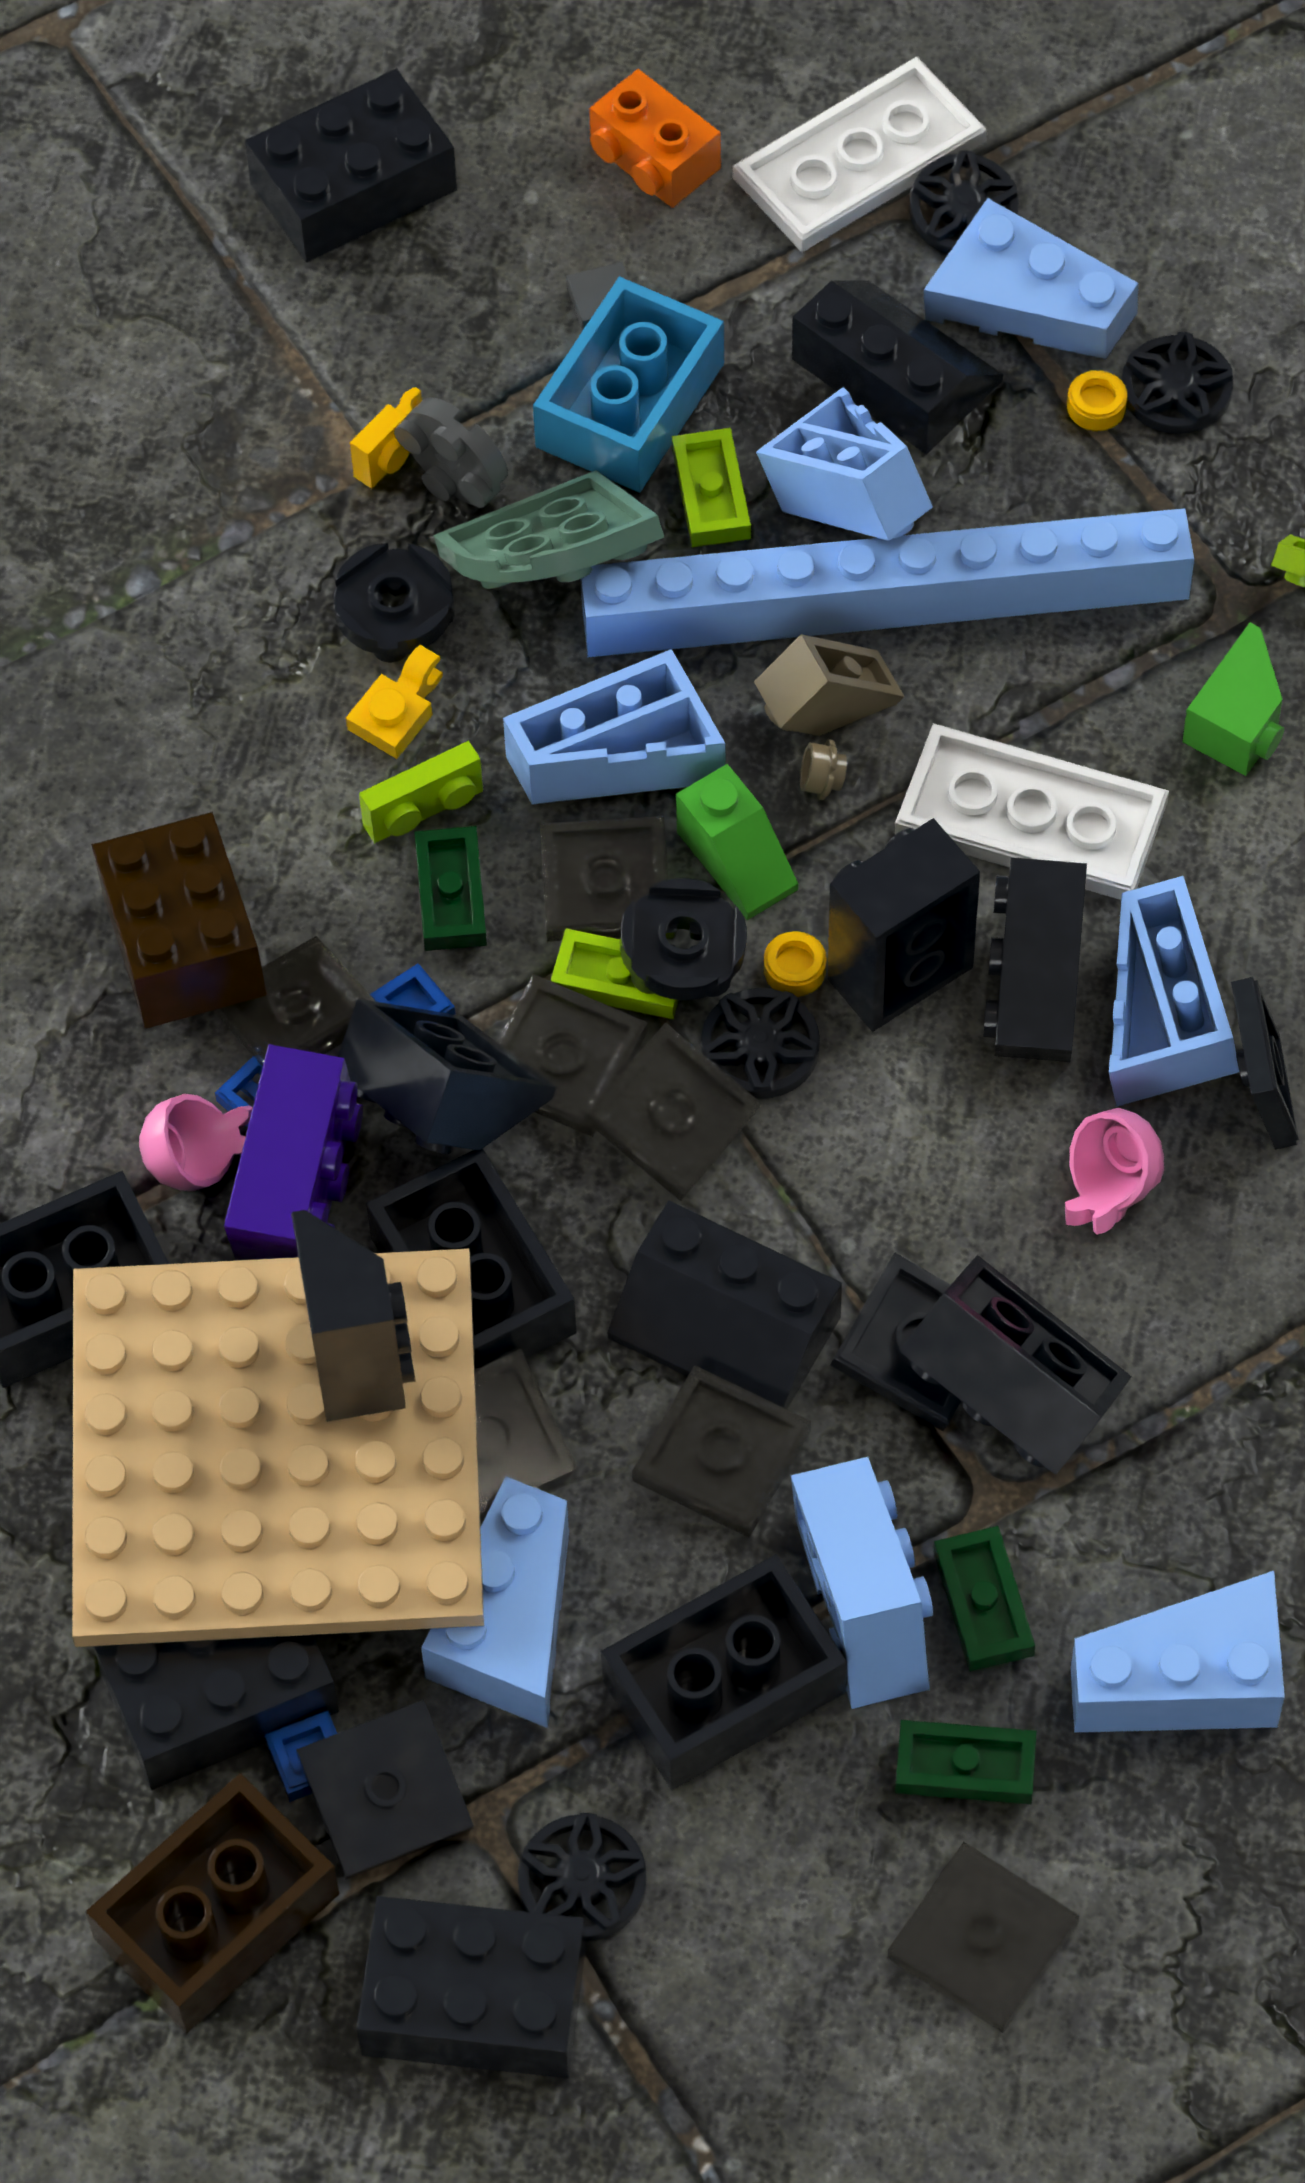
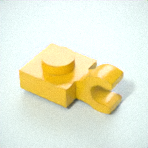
(375, 448)
(396, 711)

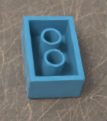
(629, 384)

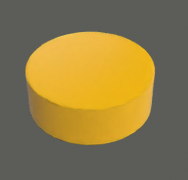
(1097, 400)
(795, 963)

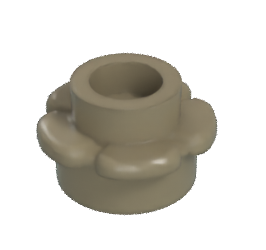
(822, 769)

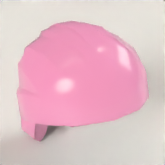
(191, 1141)
(1113, 1166)

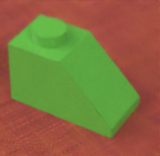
(1238, 707)
(734, 841)

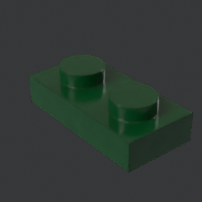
(450, 888)
(984, 1598)
(966, 1762)

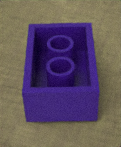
(292, 1151)

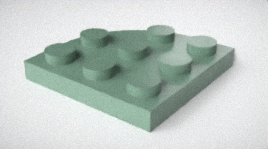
(551, 534)

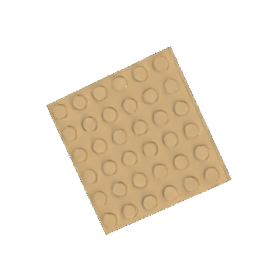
(225, 1495)

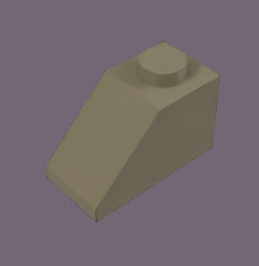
(825, 685)

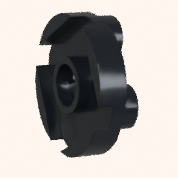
(400, 629)
(678, 972)

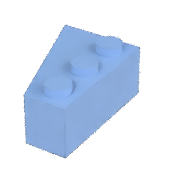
(1030, 285)
(845, 471)
(615, 736)
(1167, 1000)
(865, 1579)
(523, 1581)
(1185, 1665)

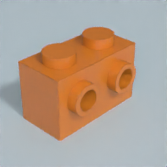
(654, 138)

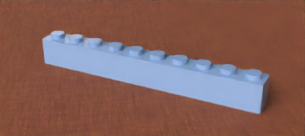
(887, 582)

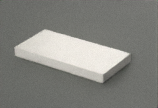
(857, 154)
(1033, 806)

